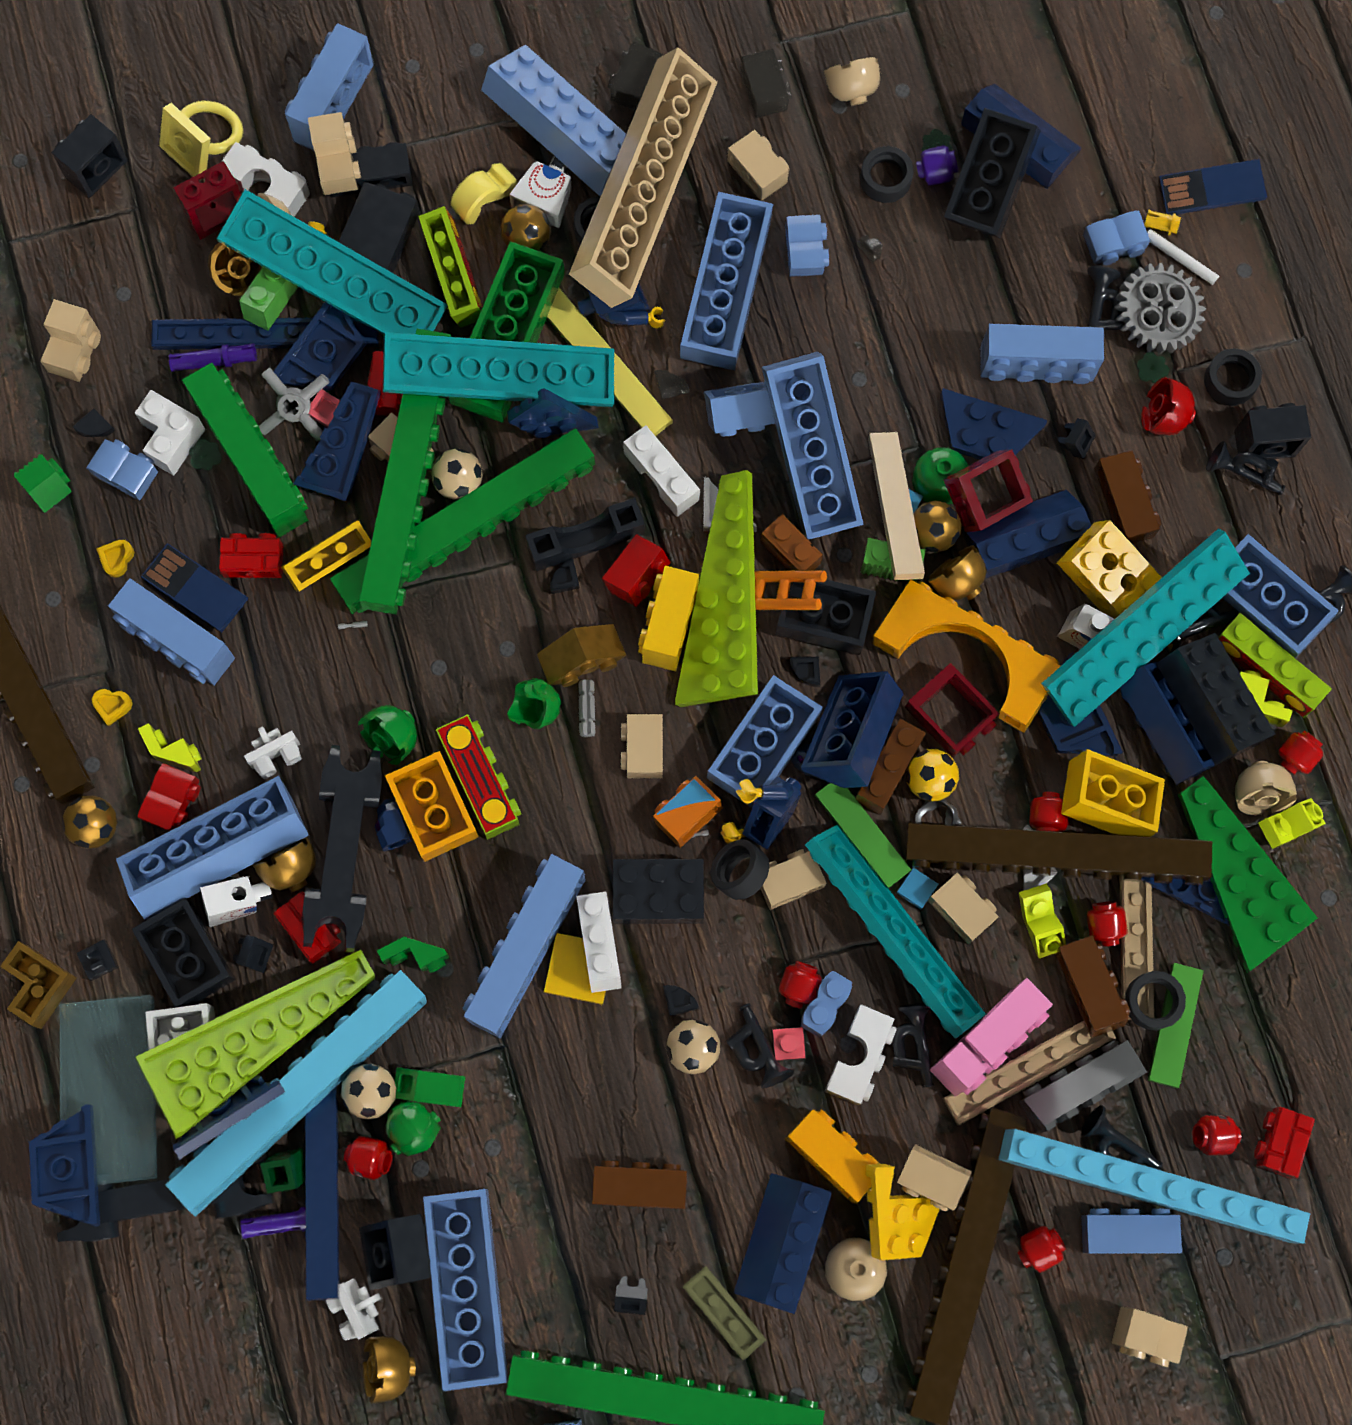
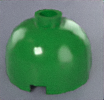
(933, 469)
(389, 731)

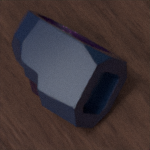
(391, 826)

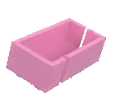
(991, 1037)

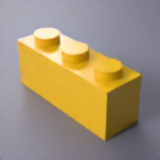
(327, 556)

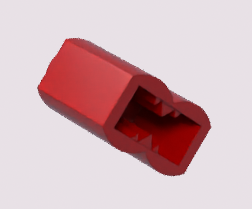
(169, 798)

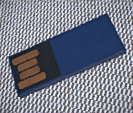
(1213, 187)
(194, 587)

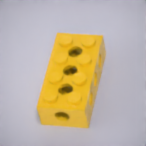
(1119, 579)

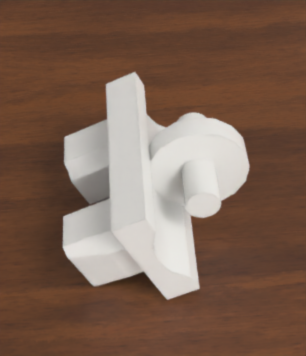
(284, 745)
(358, 1308)

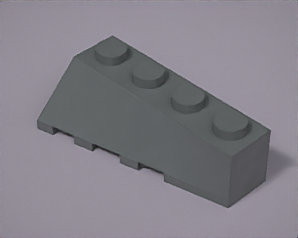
(1081, 1086)

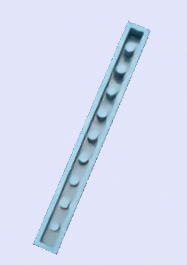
(304, 1085)
(1154, 1186)

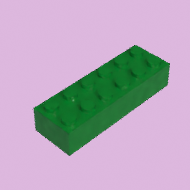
(515, 310)
(247, 448)

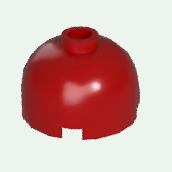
(1169, 408)

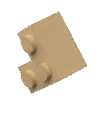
(333, 150)
(71, 340)
(1149, 1334)

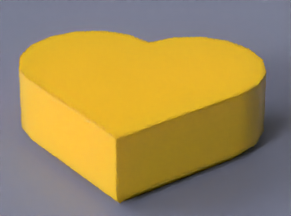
(115, 557)
(111, 705)

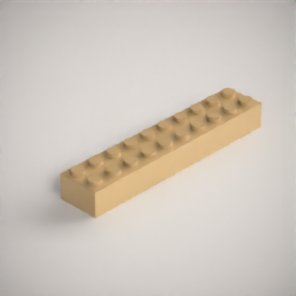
(643, 178)

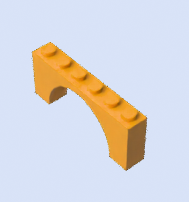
(924, 613)

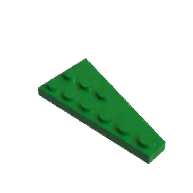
(1248, 885)

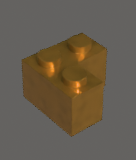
(581, 653)
(43, 986)

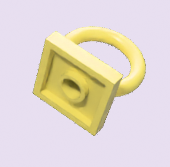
(187, 142)

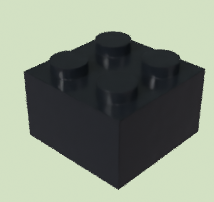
(89, 155)
(1273, 431)
(395, 1251)

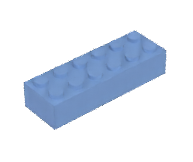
(555, 115)
(726, 281)
(812, 445)
(211, 847)
(525, 945)
(465, 1290)

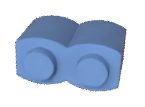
(1116, 238)
(805, 245)
(123, 469)
(823, 1010)

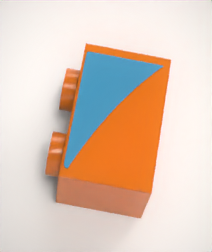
(687, 811)

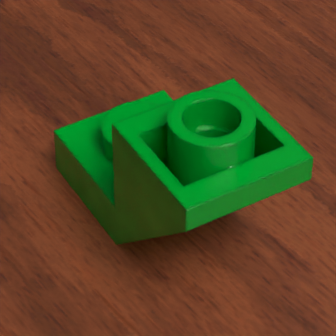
(426, 955)
(429, 1087)

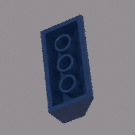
(1052, 148)
(1030, 533)
(1166, 724)
(853, 729)
(782, 1243)

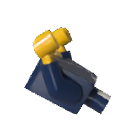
(627, 313)
(769, 812)

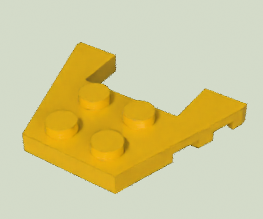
(898, 1222)

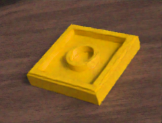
(569, 971)

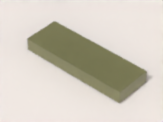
(724, 1313)

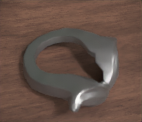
(951, 813)

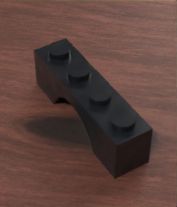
(609, 528)

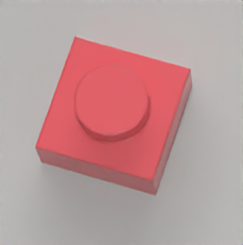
(323, 408)
(788, 1044)

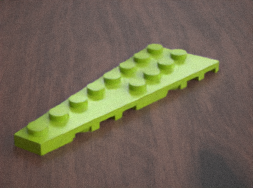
(722, 631)
(219, 1057)

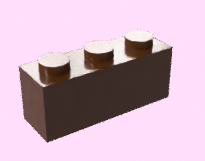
(1128, 496)
(891, 766)
(1093, 986)
(639, 1185)

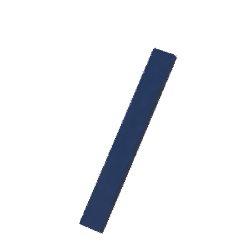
(213, 333)
(322, 1199)

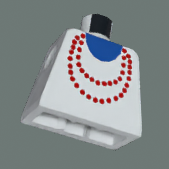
(544, 188)
(1083, 625)
(220, 901)

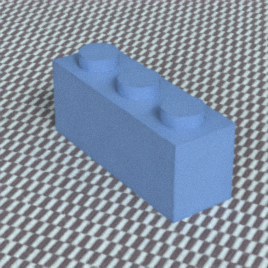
(1131, 1232)

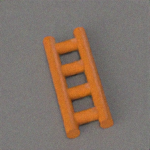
(785, 578)

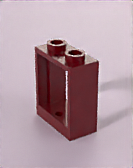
(198, 199)
(965, 497)
(972, 696)

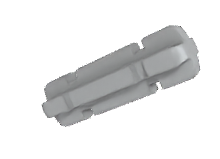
(586, 708)

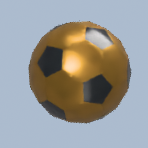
(526, 227)
(937, 526)
(89, 822)

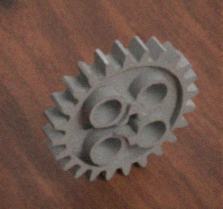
(1160, 308)

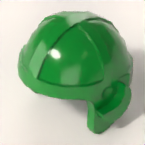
(534, 704)
(412, 1128)

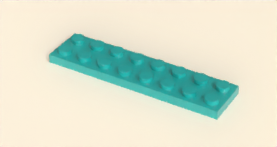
(328, 268)
(496, 369)
(1146, 627)
(895, 931)

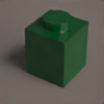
(284, 1170)

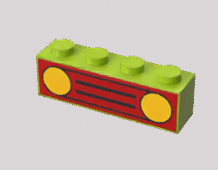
(451, 266)
(1286, 675)
(478, 776)

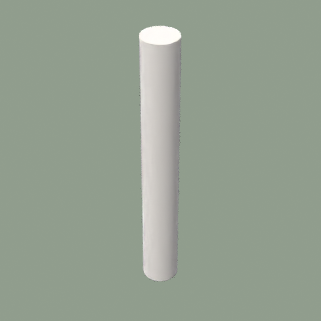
(1182, 257)

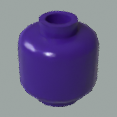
(937, 165)

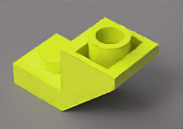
(1272, 710)
(176, 754)
(1292, 823)
(1041, 922)

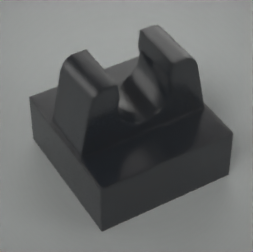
(1079, 438)
(253, 953)
(97, 960)
(630, 1298)

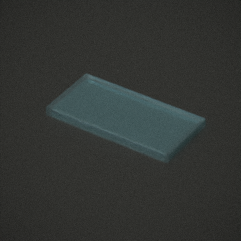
(101, 1070)

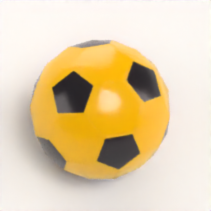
(932, 775)

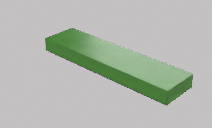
(863, 833)
(1173, 1041)

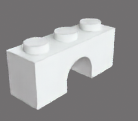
(250, 167)
(672, 481)
(599, 942)
(872, 1031)

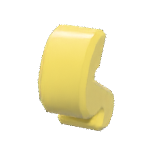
(481, 189)

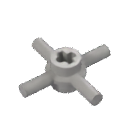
(288, 395)

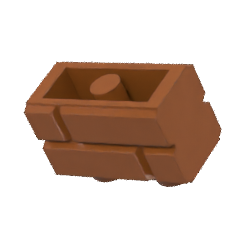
(790, 546)

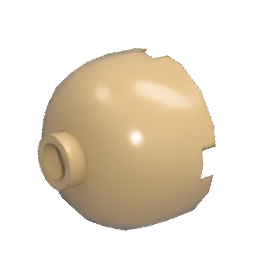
(854, 80)
(1264, 787)
(853, 1271)

